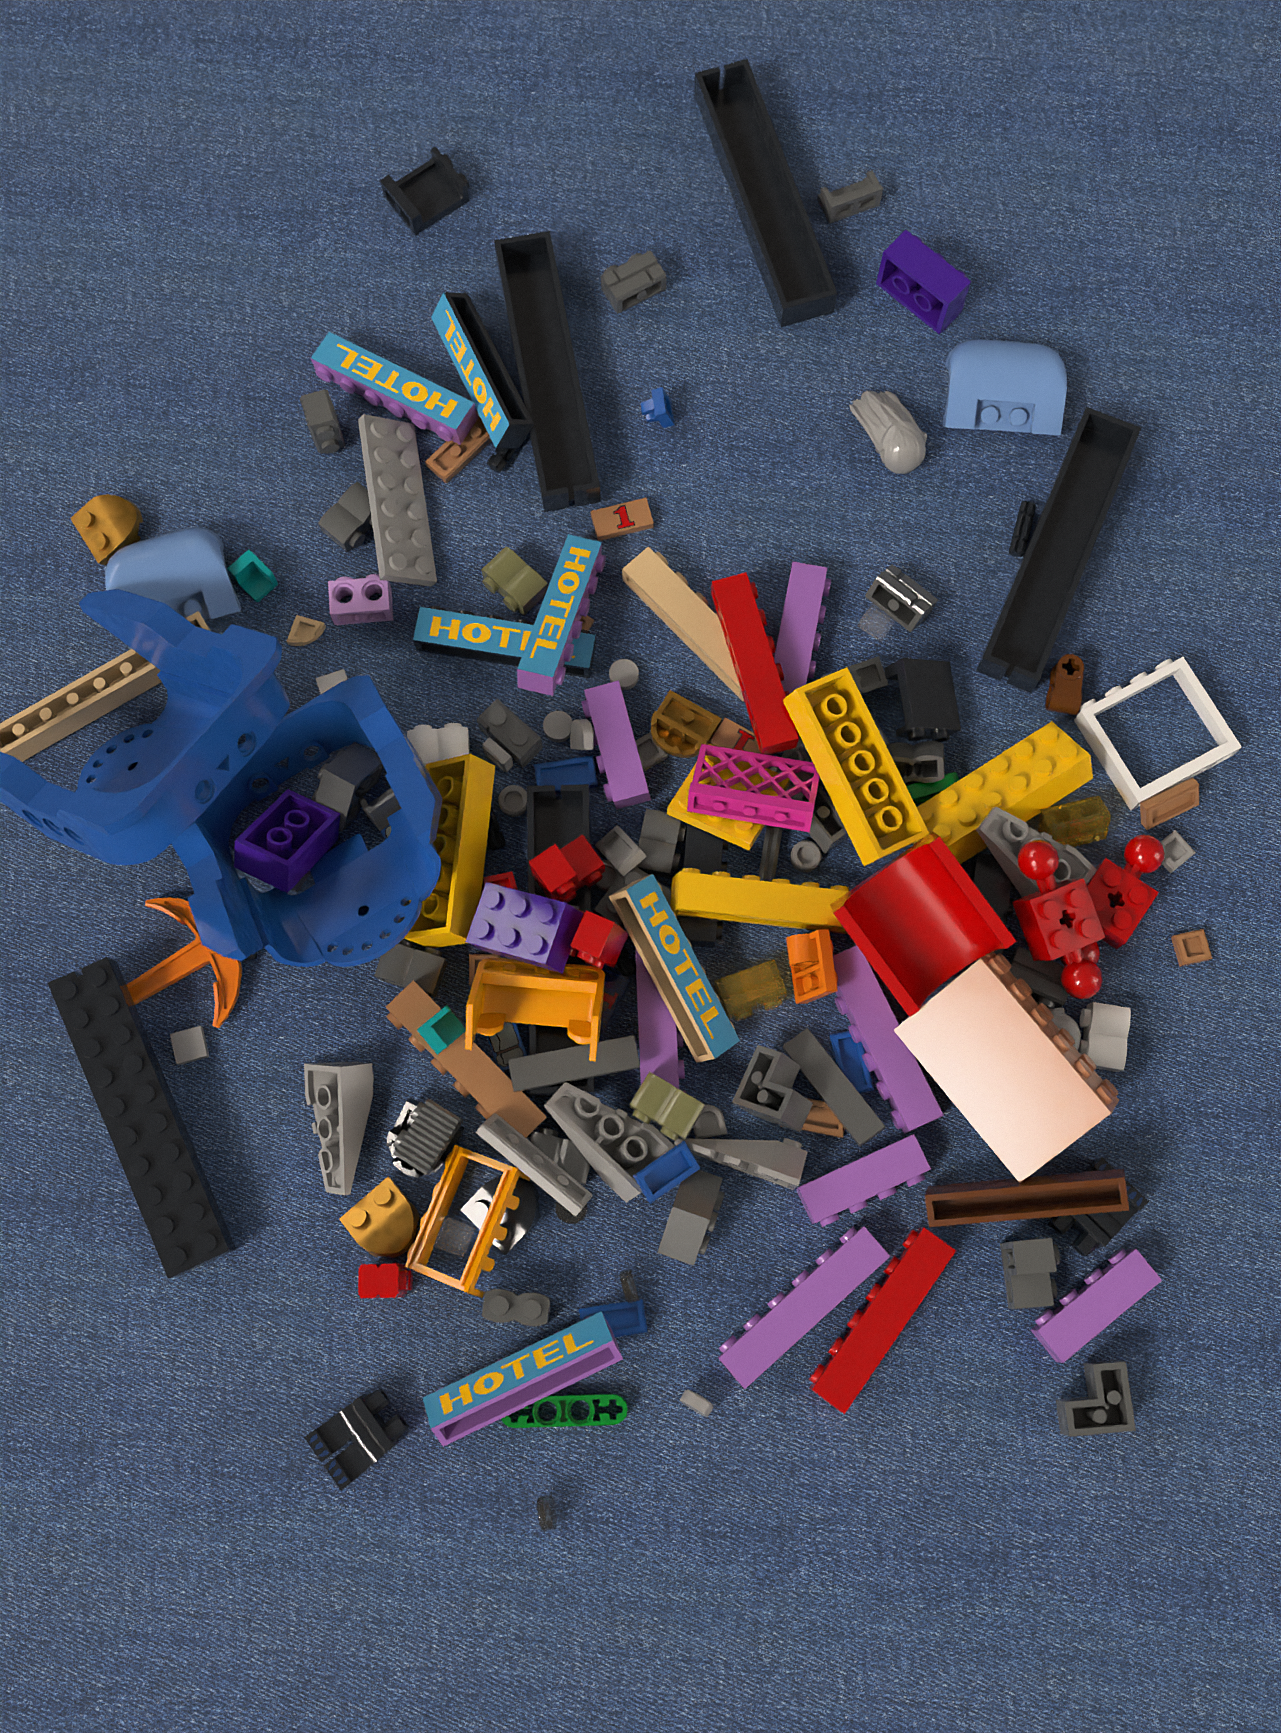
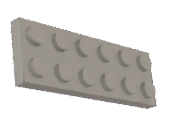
(397, 501)

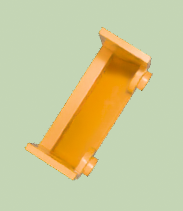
(538, 996)

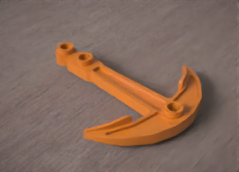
(186, 962)

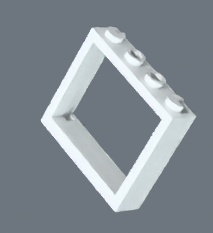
(1109, 757)

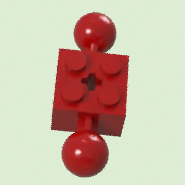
(1122, 886)
(1059, 919)

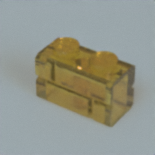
(1076, 821)
(750, 990)

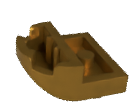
(108, 525)
(682, 726)
(383, 1221)

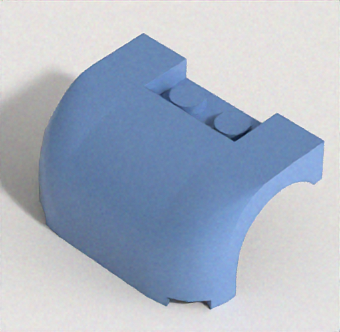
(1005, 387)
(177, 569)

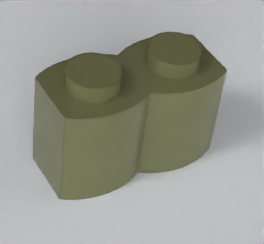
(514, 581)
(666, 1106)

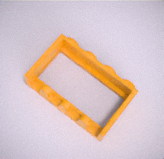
(442, 1198)

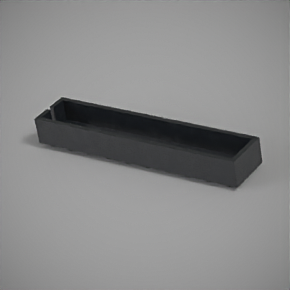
(765, 194)
(547, 371)
(1058, 550)
(548, 824)
(141, 1117)

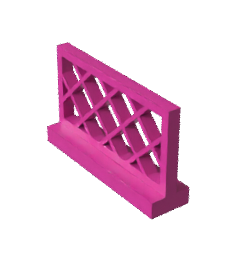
(751, 804)

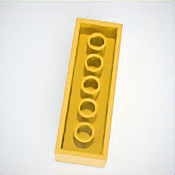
(855, 766)
(1017, 781)
(461, 844)

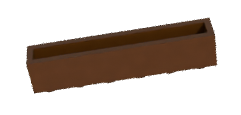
(1030, 1199)

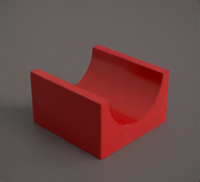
(920, 921)

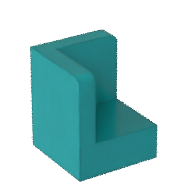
(252, 576)
(441, 1029)

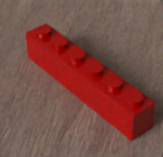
(754, 663)
(882, 1319)

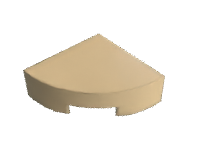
(304, 631)

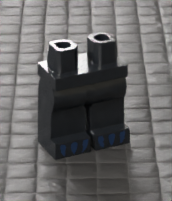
(1098, 1228)
(366, 1430)

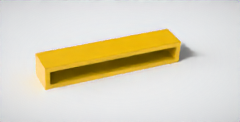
(755, 901)

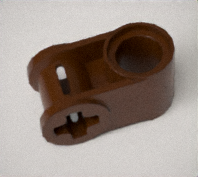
(1065, 690)

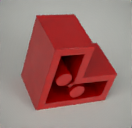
(567, 869)
(598, 940)

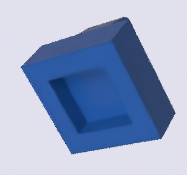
(658, 408)

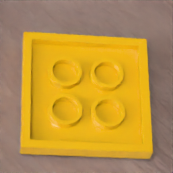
(734, 831)

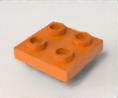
(812, 965)

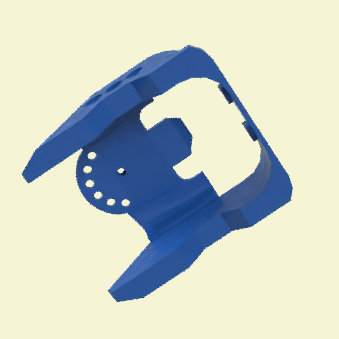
(165, 781)
(355, 889)

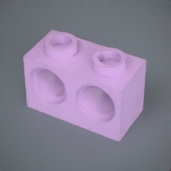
(360, 608)

